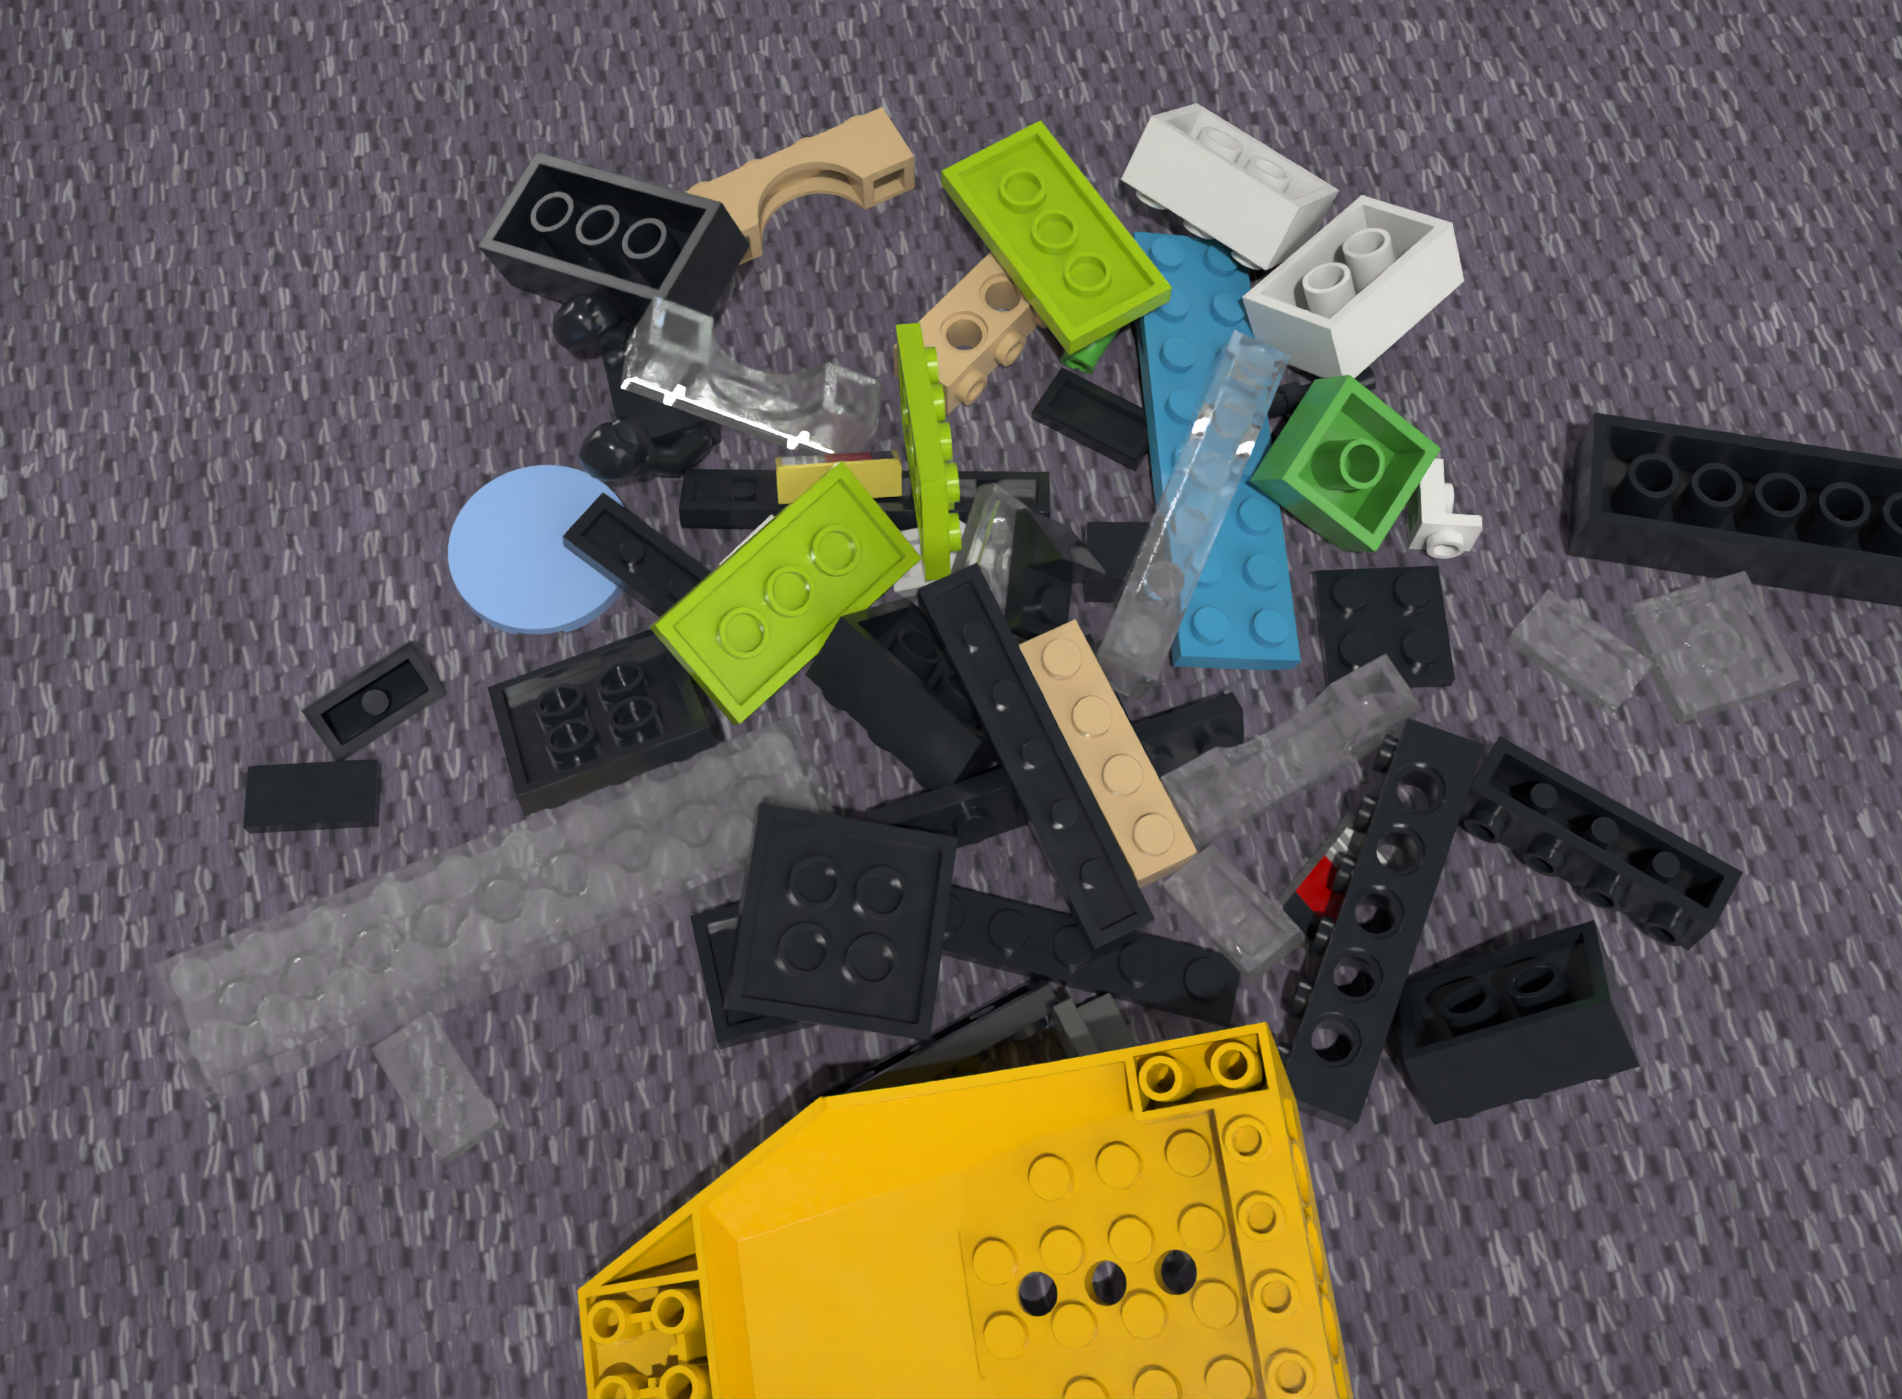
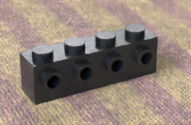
(1598, 846)

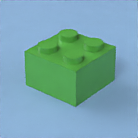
(1345, 464)

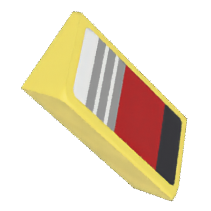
(877, 471)

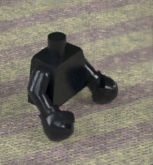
(646, 433)

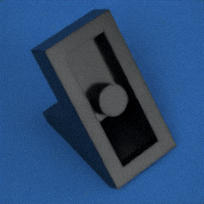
(1042, 569)

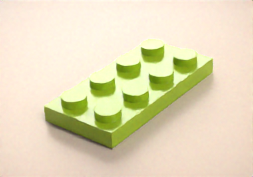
(1055, 237)
(927, 451)
(785, 592)

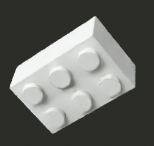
(1228, 186)
(1355, 287)

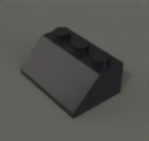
(903, 691)
(1515, 1024)

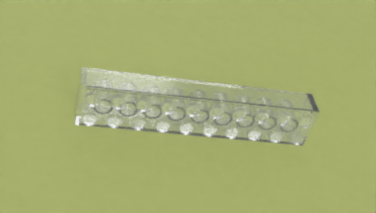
(478, 915)

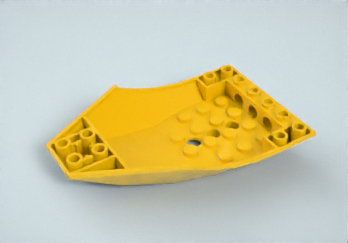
(895, 1225)

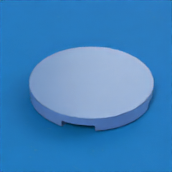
(512, 554)

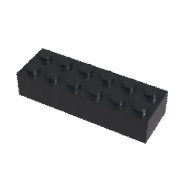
(1738, 505)

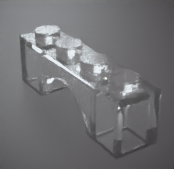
(683, 366)
(1329, 734)

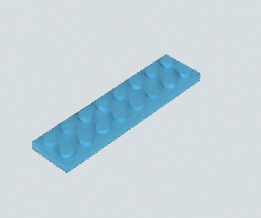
(1244, 595)

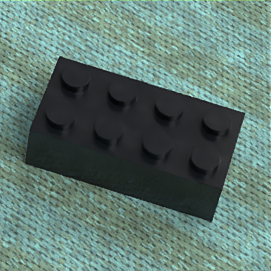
(612, 237)

